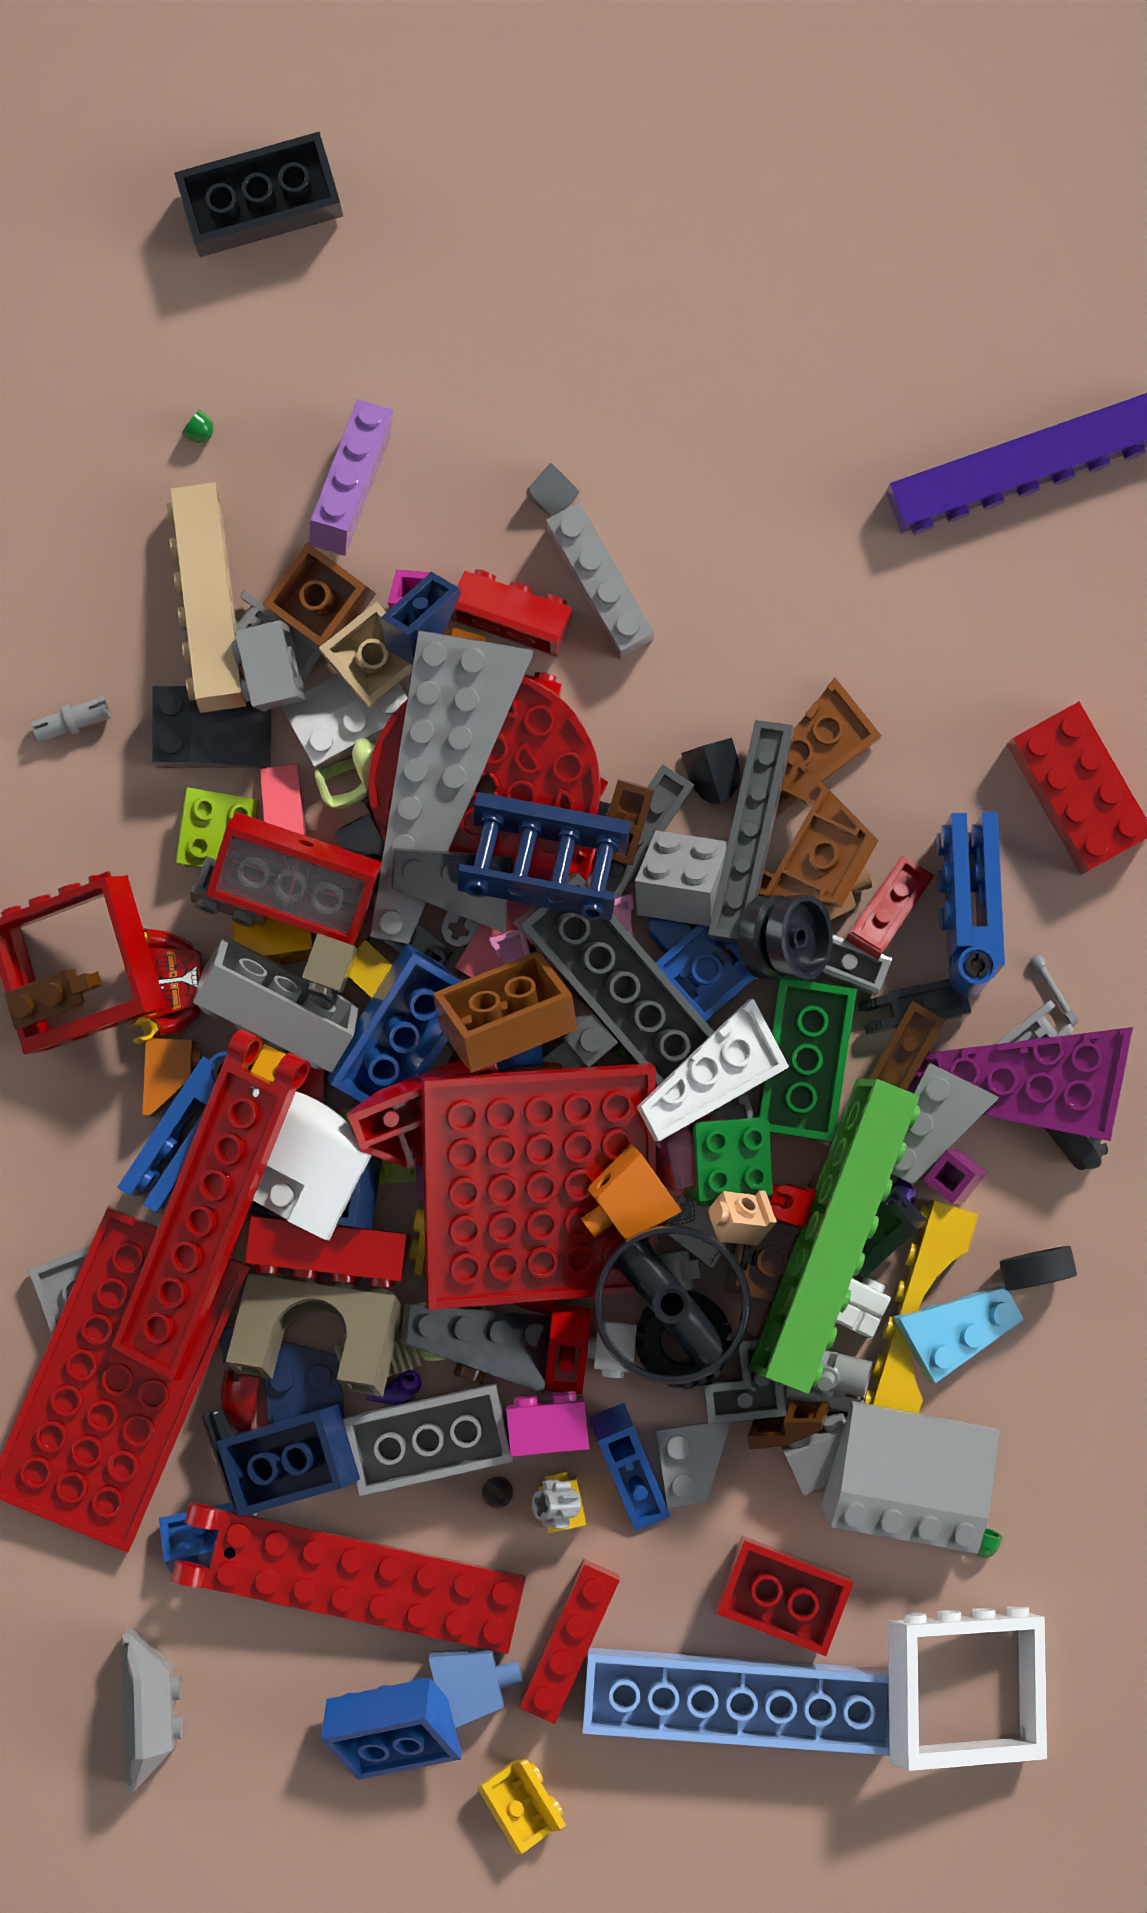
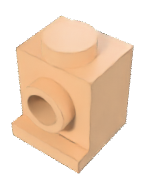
(741, 1217)

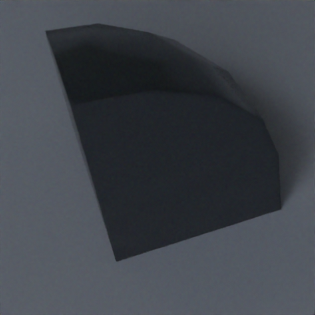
(713, 770)

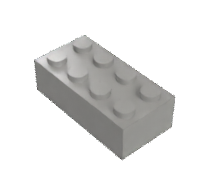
(275, 1005)
(428, 1439)

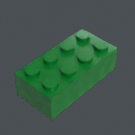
(813, 1034)

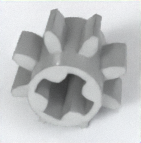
(556, 1504)

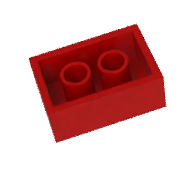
(783, 1595)

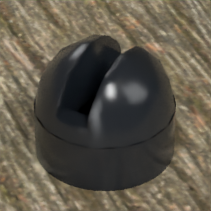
(503, 1487)

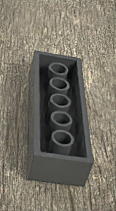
(618, 984)

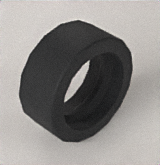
(1038, 1268)

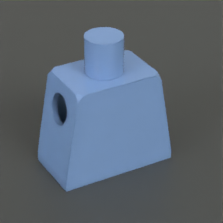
(472, 1681)

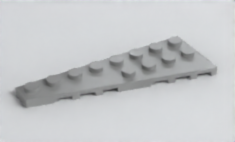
(449, 729)

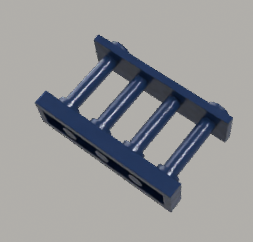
(549, 823)

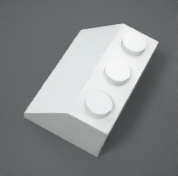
(337, 718)

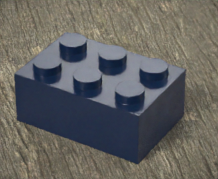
(288, 1460)

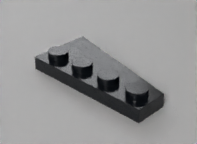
(490, 1341)

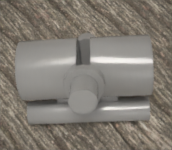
(840, 1376)

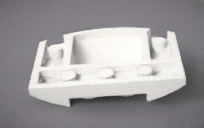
(311, 1167)

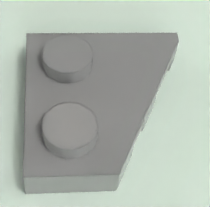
(690, 1460)

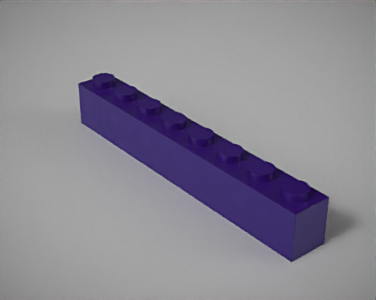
(1020, 465)

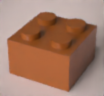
(318, 596)

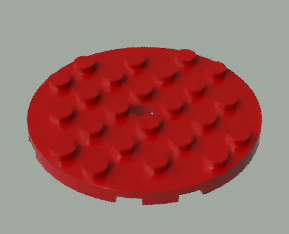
(537, 758)

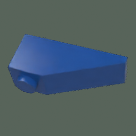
(629, 1466)

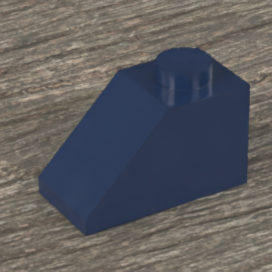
(421, 609)

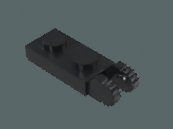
(935, 996)

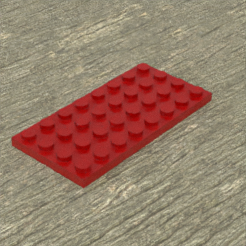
(94, 1418)

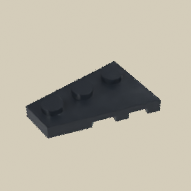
(434, 879)

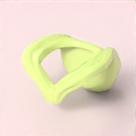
(361, 762)

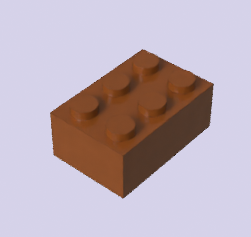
(505, 1011)

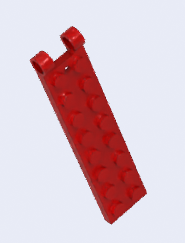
(207, 1208)
(355, 1579)

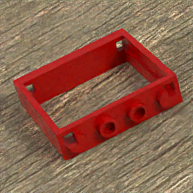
(132, 943)

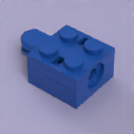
(699, 964)

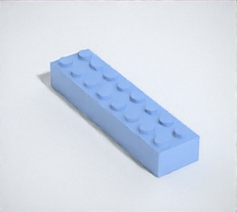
(737, 1701)

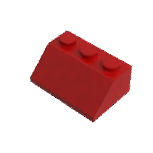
(512, 612)

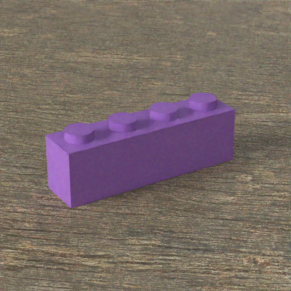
(350, 477)

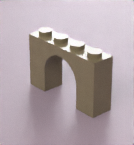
(275, 1303)

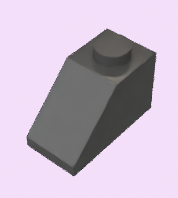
(591, 1037)

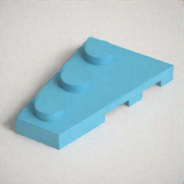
(957, 1330)

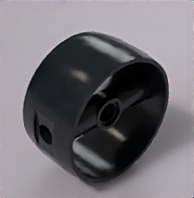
(652, 1282)

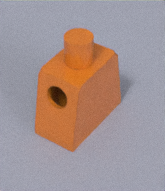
(629, 1197)

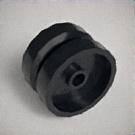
(785, 937)

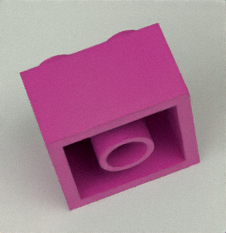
(547, 1424)

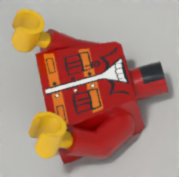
(178, 975)

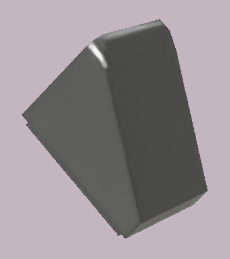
(552, 491)

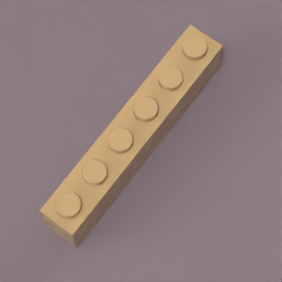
(206, 595)

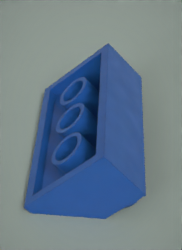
(397, 1030)

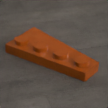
(829, 737)

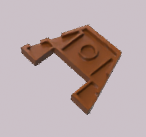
(827, 848)

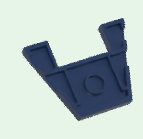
(301, 1380)

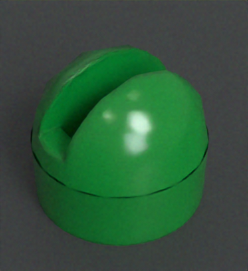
(199, 427)
(989, 1544)

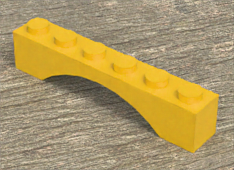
(940, 1242)

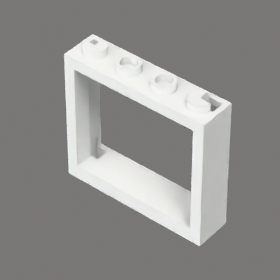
(904, 1690)

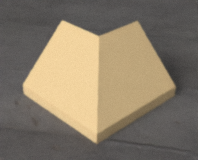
(362, 658)

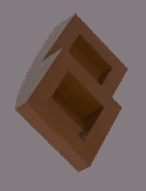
(631, 804)
(800, 1422)

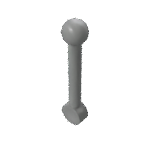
(1038, 963)

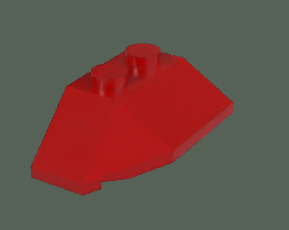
(391, 1118)

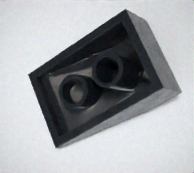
(207, 739)

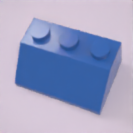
(391, 1729)

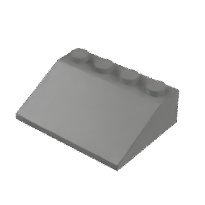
(912, 1477)

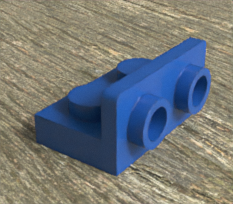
(188, 1542)

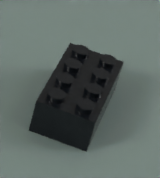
(259, 194)

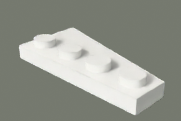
(719, 1070)

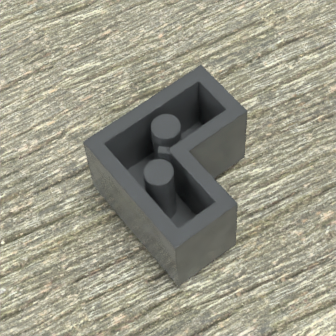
(746, 1397)

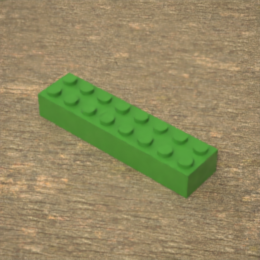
(835, 1234)

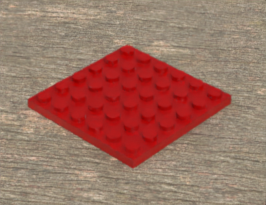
(512, 1180)

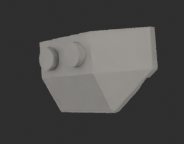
(148, 1707)

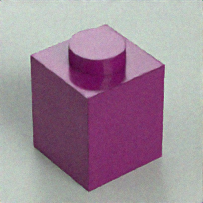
(955, 1176)

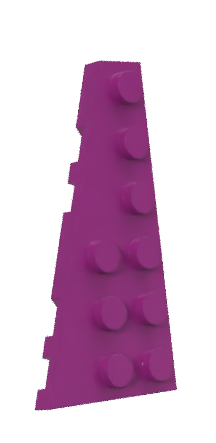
(1049, 1081)

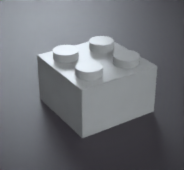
(269, 666)
(680, 878)

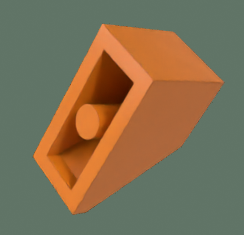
(166, 1071)

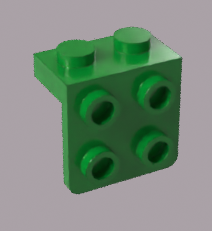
(731, 1158)

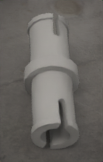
(71, 719)

